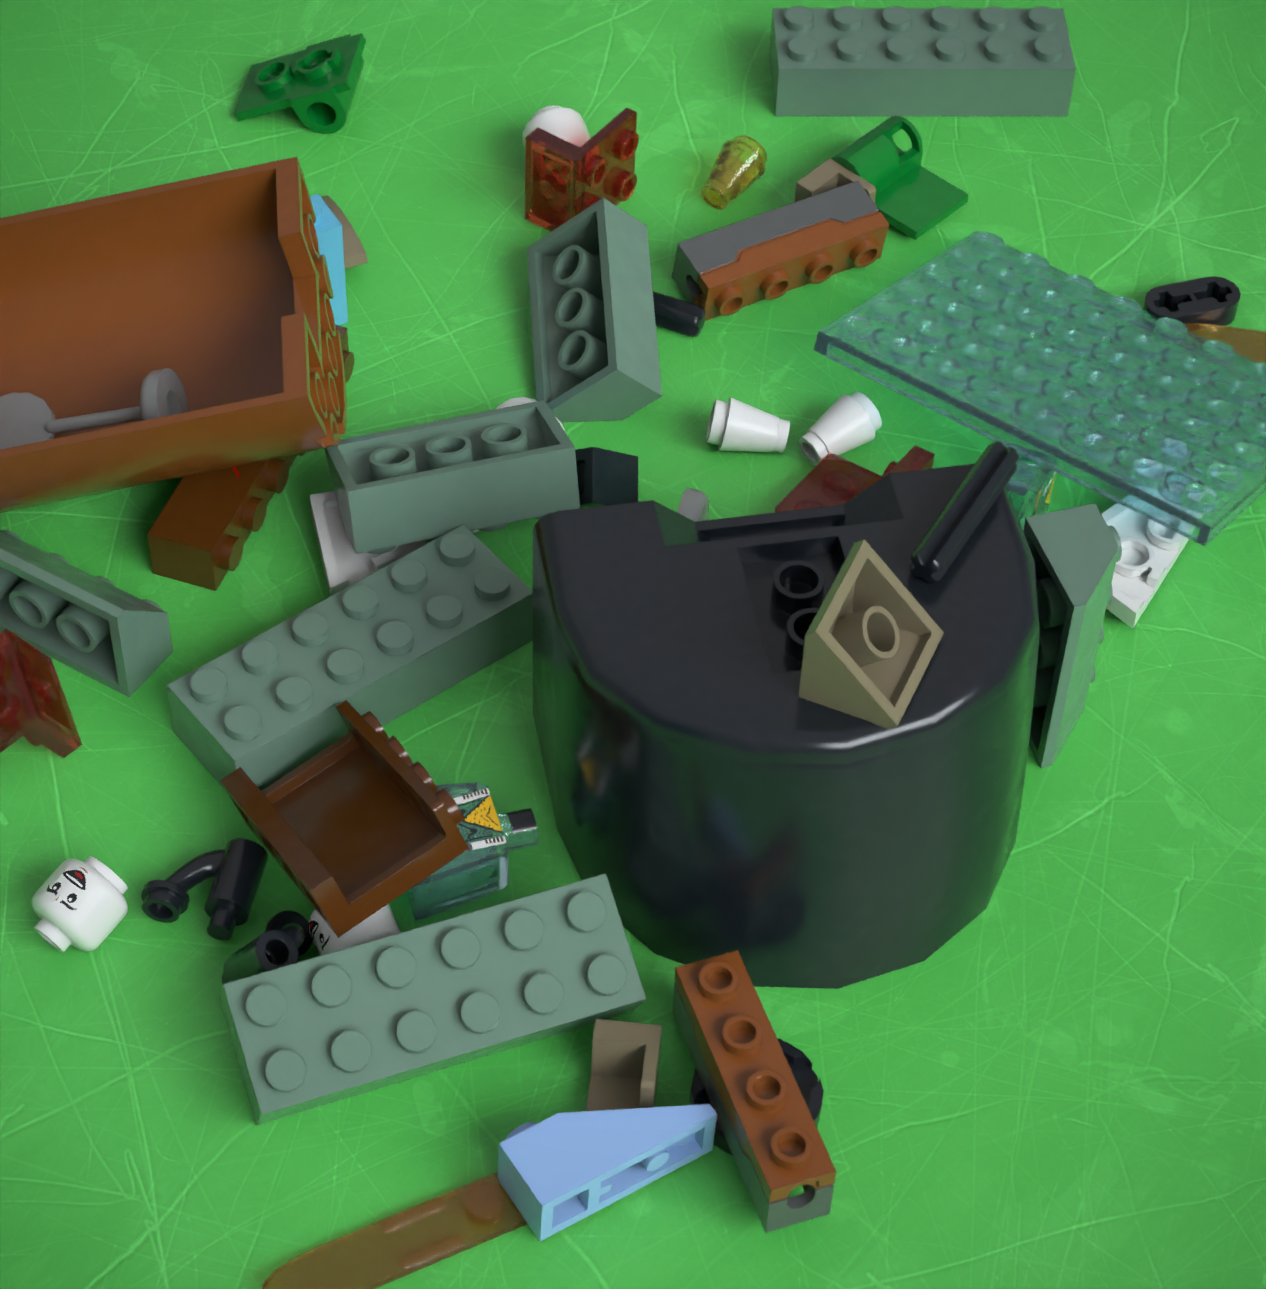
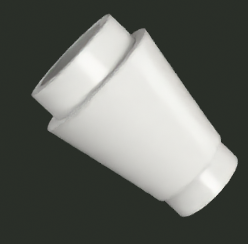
(745, 428)
(841, 428)

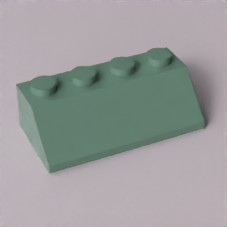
(594, 317)
(453, 473)
(1074, 577)
(80, 617)

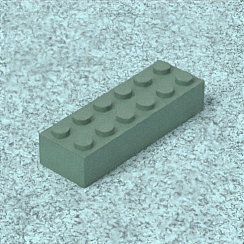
(920, 61)
(373, 644)
(430, 998)

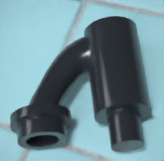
(232, 893)
(281, 945)

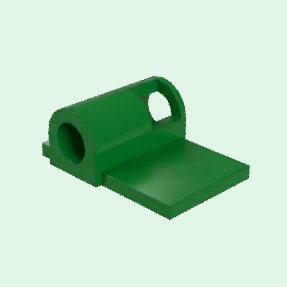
(313, 82)
(905, 191)

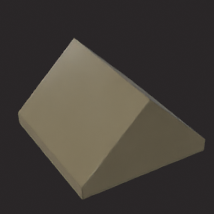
(867, 643)

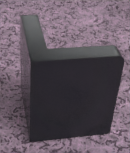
(606, 477)

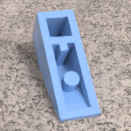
(594, 1158)

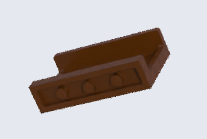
(353, 822)

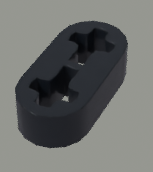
(1195, 301)

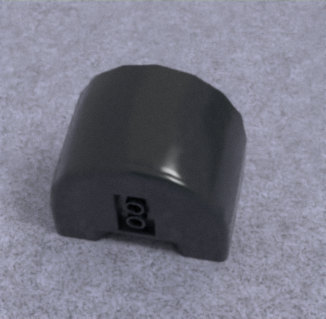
(730, 798)

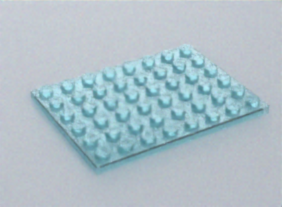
(1069, 380)

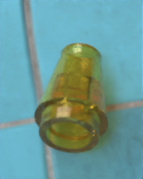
(735, 169)

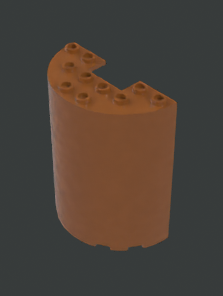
(181, 277)

